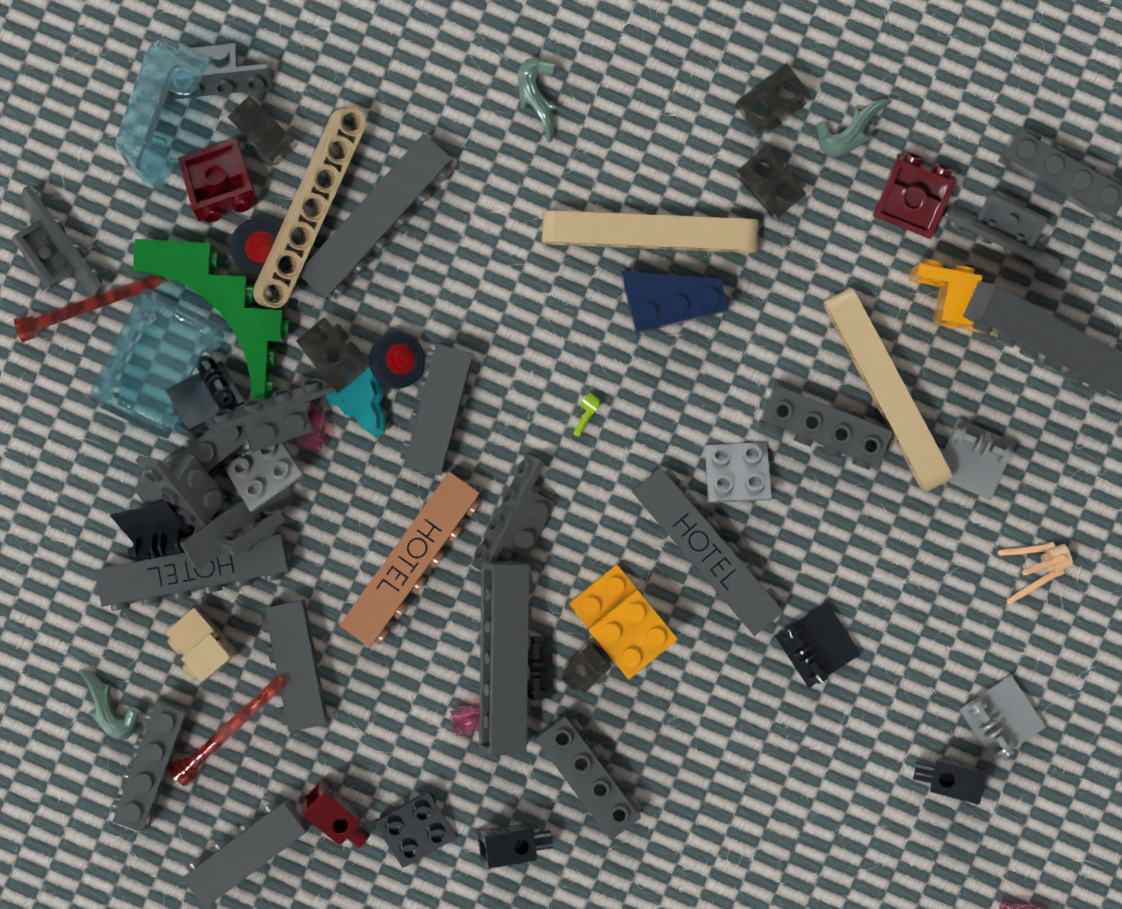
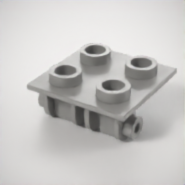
(977, 458)
(737, 472)
(263, 474)
(1002, 718)

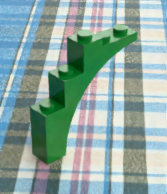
(193, 266)

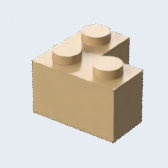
(202, 644)

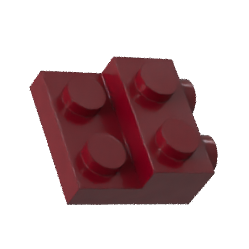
(217, 181)
(915, 194)

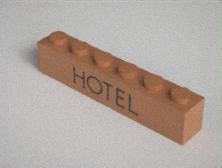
(410, 559)

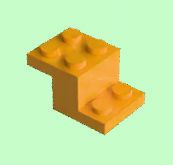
(954, 291)
(623, 621)

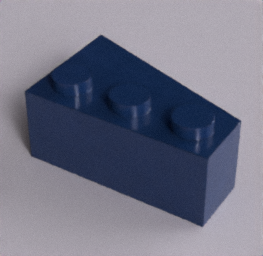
(669, 300)

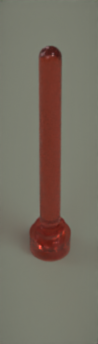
(28, 327)
(185, 769)

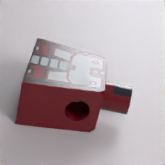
(326, 805)

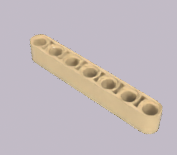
(322, 199)
(650, 231)
(887, 390)

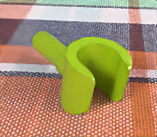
(590, 405)

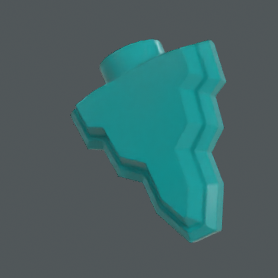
(362, 401)

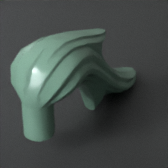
(531, 93)
(855, 133)
(105, 713)

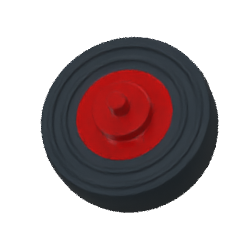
(252, 244)
(397, 360)

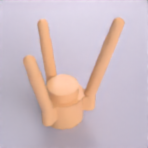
(1054, 559)

